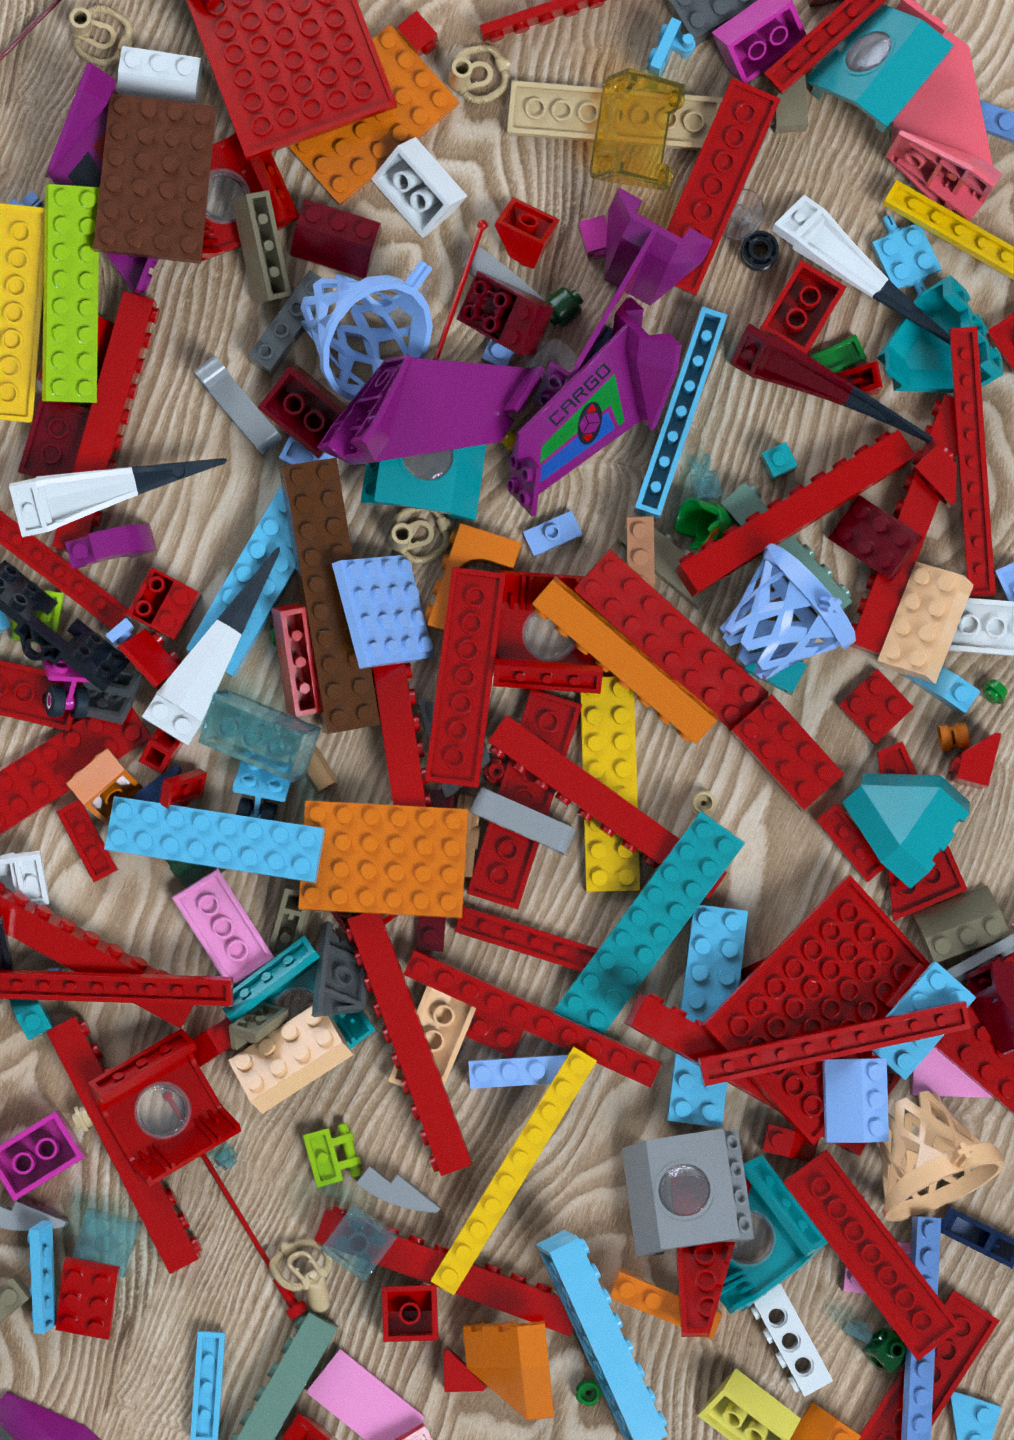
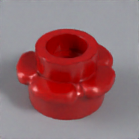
(488, 770)

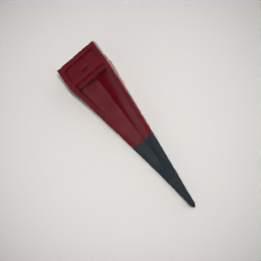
(785, 365)

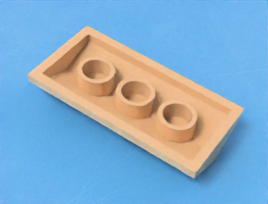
(445, 1027)

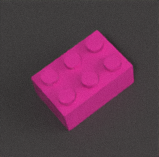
(758, 37)
(38, 1155)

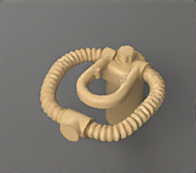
(81, 26)
(462, 69)
(402, 534)
(313, 1282)

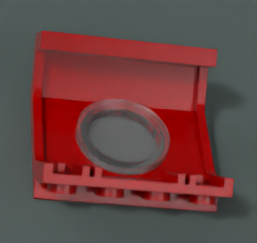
(234, 177)
(531, 649)
(162, 1108)

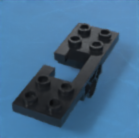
(84, 652)

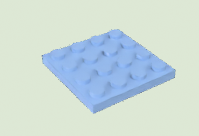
(383, 611)

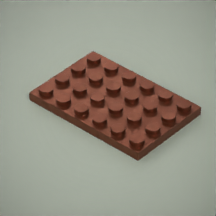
(155, 178)

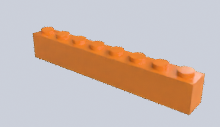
(625, 660)

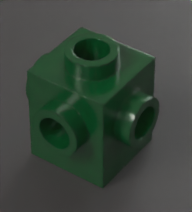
(885, 1350)

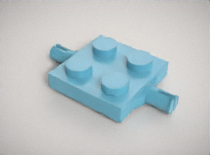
(905, 255)

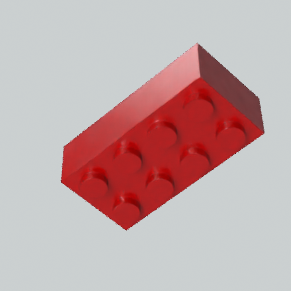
(787, 753)

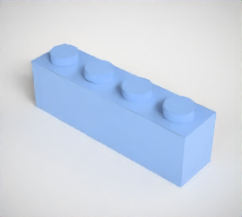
(514, 1071)

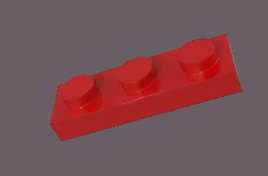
(87, 841)
(850, 842)

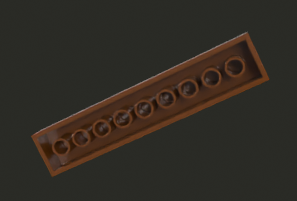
(317, 540)

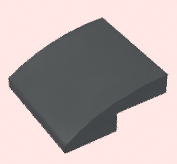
(116, 700)

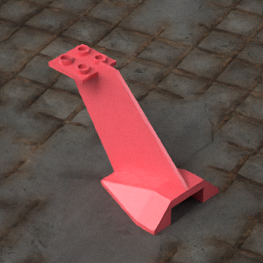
(942, 132)

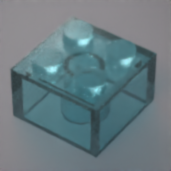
(107, 1239)
(359, 1242)

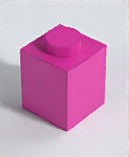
(594, 236)

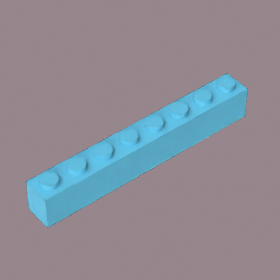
(680, 413)

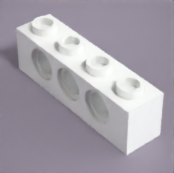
(816, 1374)

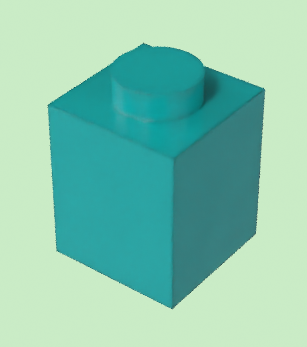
(778, 461)

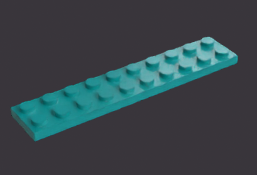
(650, 924)

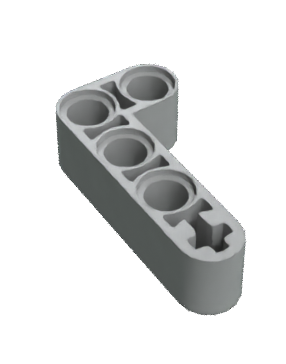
(237, 405)
(524, 821)

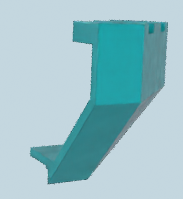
(923, 361)
(907, 819)

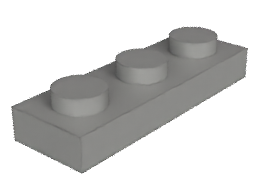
(1003, 947)

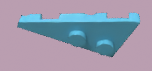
(973, 1417)

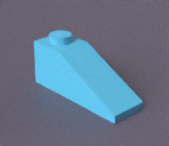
(949, 690)

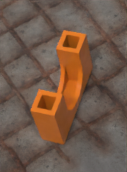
(468, 547)
(649, 1298)

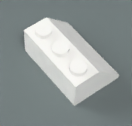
(159, 75)
(418, 186)

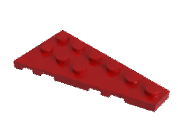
(943, 879)
(700, 1283)

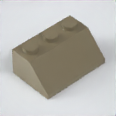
(960, 924)

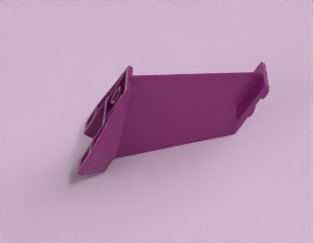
(428, 408)

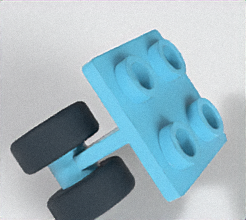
(262, 784)

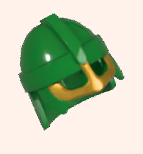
(701, 521)

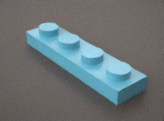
(42, 1277)
(208, 1385)

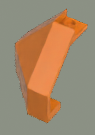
(512, 1364)

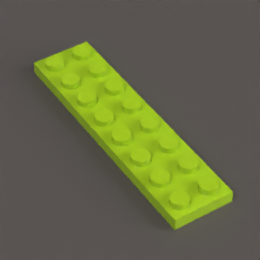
(70, 295)

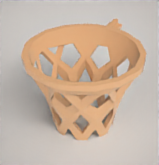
(931, 1164)

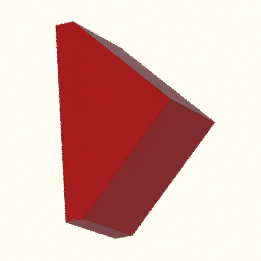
(864, 377)
(457, 1376)

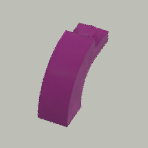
(111, 544)

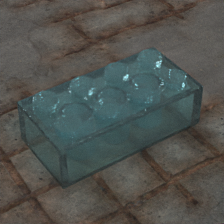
(259, 735)

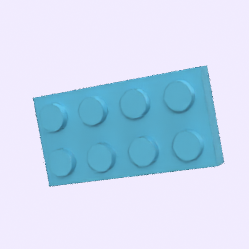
(931, 989)

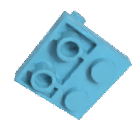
(669, 40)

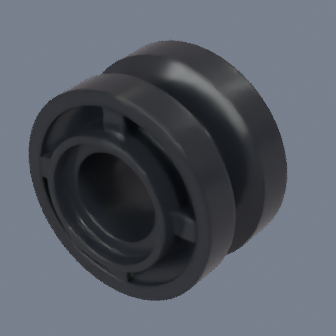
(754, 262)

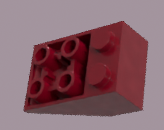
(505, 314)
(995, 1001)

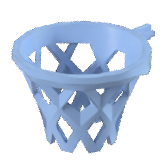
(347, 294)
(778, 636)

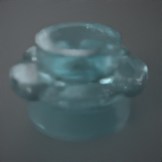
(225, 1158)

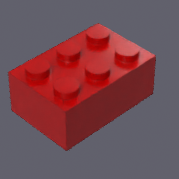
(803, 307)

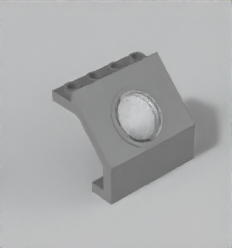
(687, 1191)

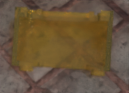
(634, 129)

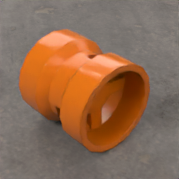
(953, 736)

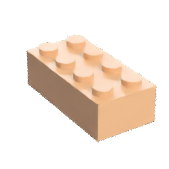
(925, 622)
(289, 1059)

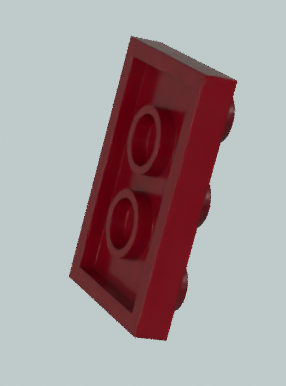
(53, 439)
(875, 538)

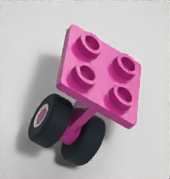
(68, 697)

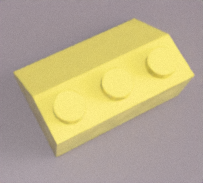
(747, 1411)

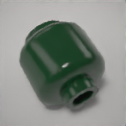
(566, 306)

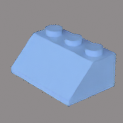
(855, 1100)

